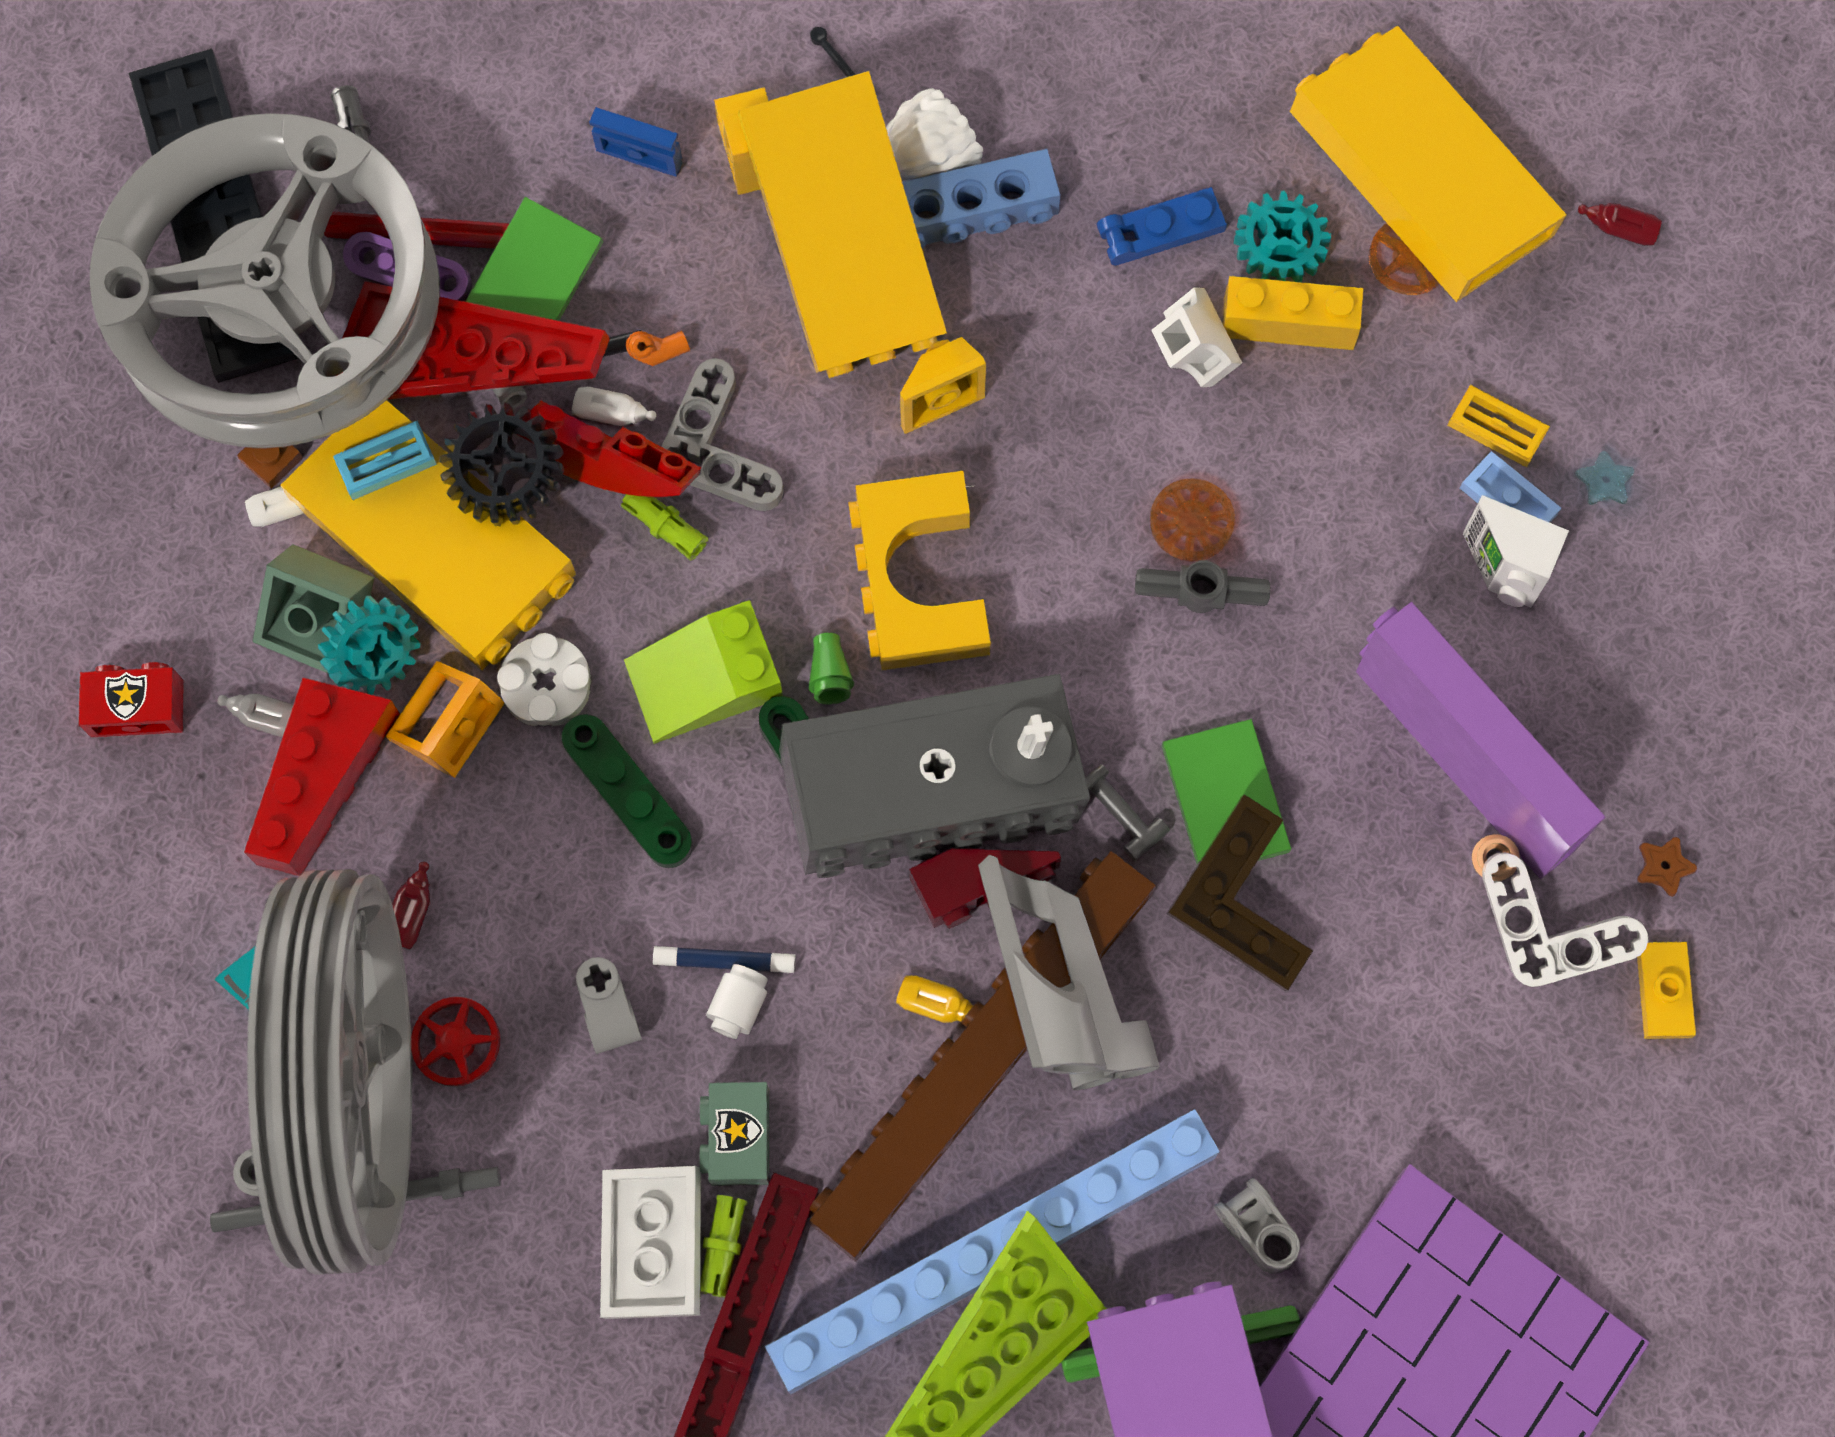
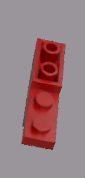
(616, 463)

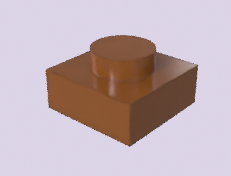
(270, 463)

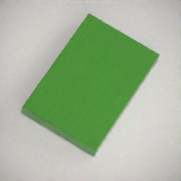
(536, 264)
(1212, 774)

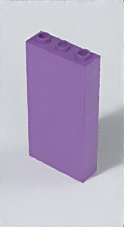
(1476, 739)
(1179, 1367)

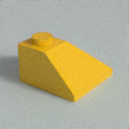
(942, 383)

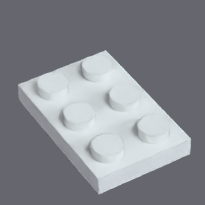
(650, 1242)

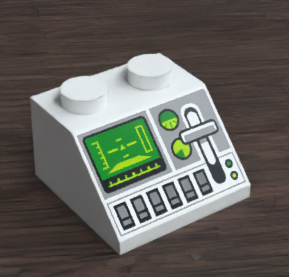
(1513, 550)

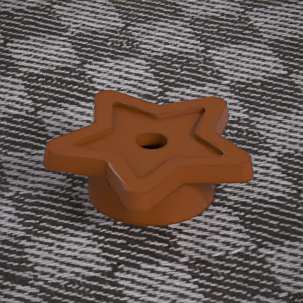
(1666, 878)

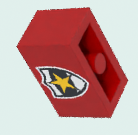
(131, 700)

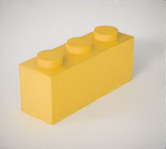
(1292, 312)

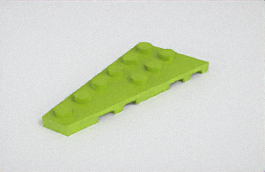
(1005, 1342)

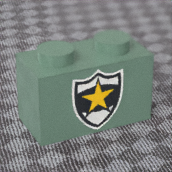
(737, 1133)

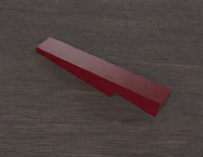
(747, 1309)

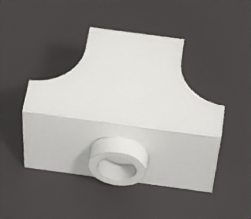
(1196, 339)

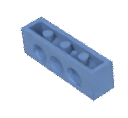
(984, 184)

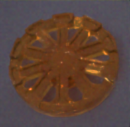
(1192, 519)

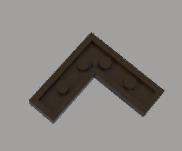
(1209, 904)

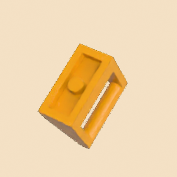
(459, 725)

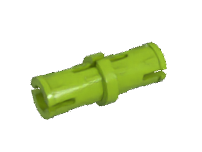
(666, 524)
(722, 1245)

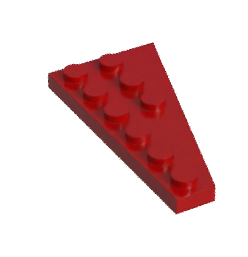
(486, 347)

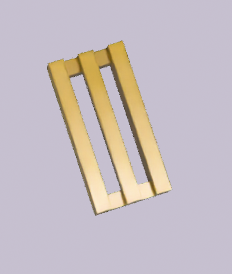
(1490, 439)

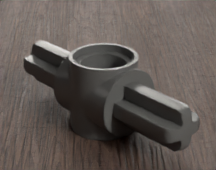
(1226, 588)

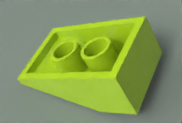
(704, 673)

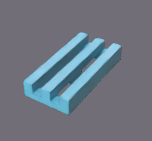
(389, 475)

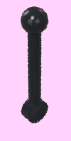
(819, 37)

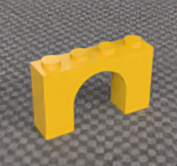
(904, 630)

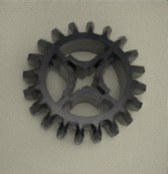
(466, 458)

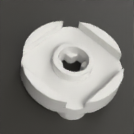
(544, 706)

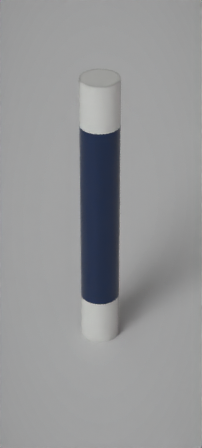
(723, 959)

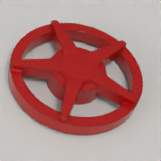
(455, 1041)

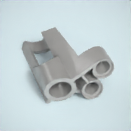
(1070, 1026)

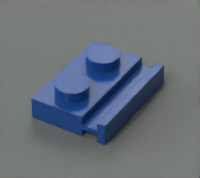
(636, 141)

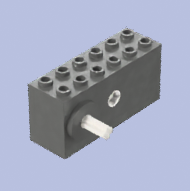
(933, 775)

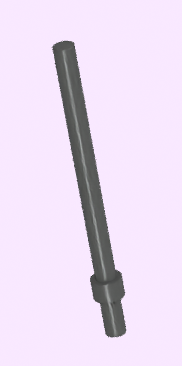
(448, 1184)

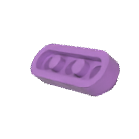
(383, 267)

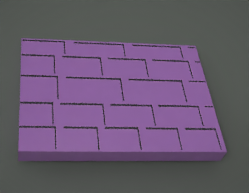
(1446, 1335)

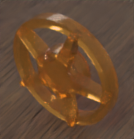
(1403, 260)

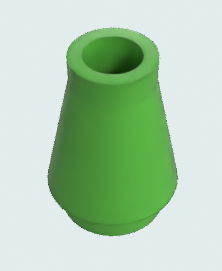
(829, 673)

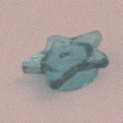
(1602, 491)

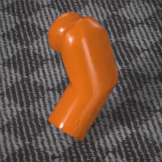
(655, 350)

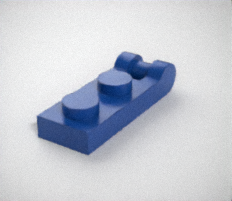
(1162, 226)

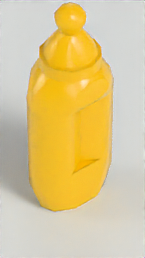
(932, 999)

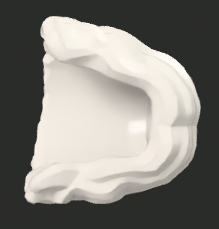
(931, 137)

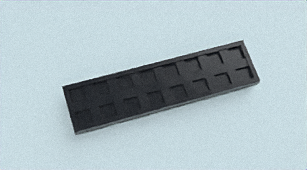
(174, 102)

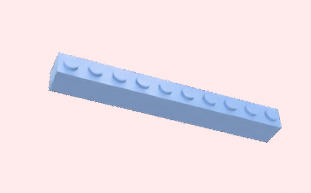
(963, 1265)

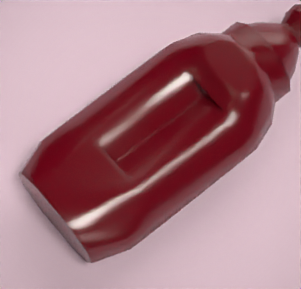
(1624, 222)
(412, 905)

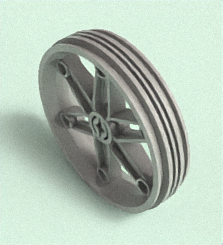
(330, 1072)

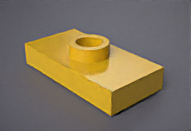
(1666, 991)

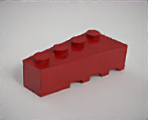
(315, 771)

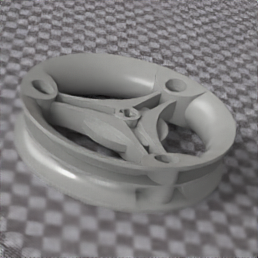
(264, 278)

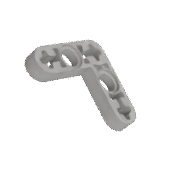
(699, 441)

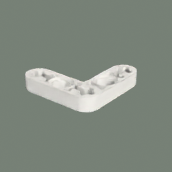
(1552, 947)

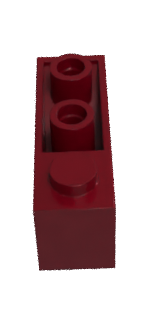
(953, 884)

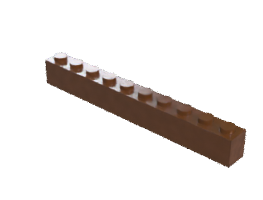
(964, 1072)

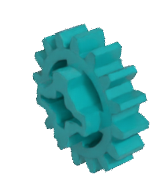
(1281, 231)
(369, 645)

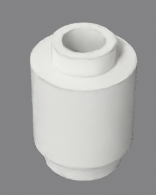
(737, 1001)

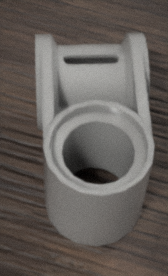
(607, 1012)
(1257, 1225)

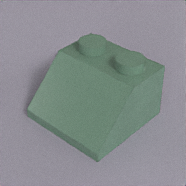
(299, 600)

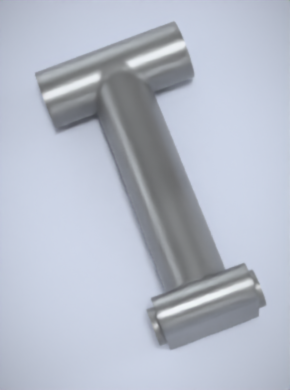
(1143, 836)

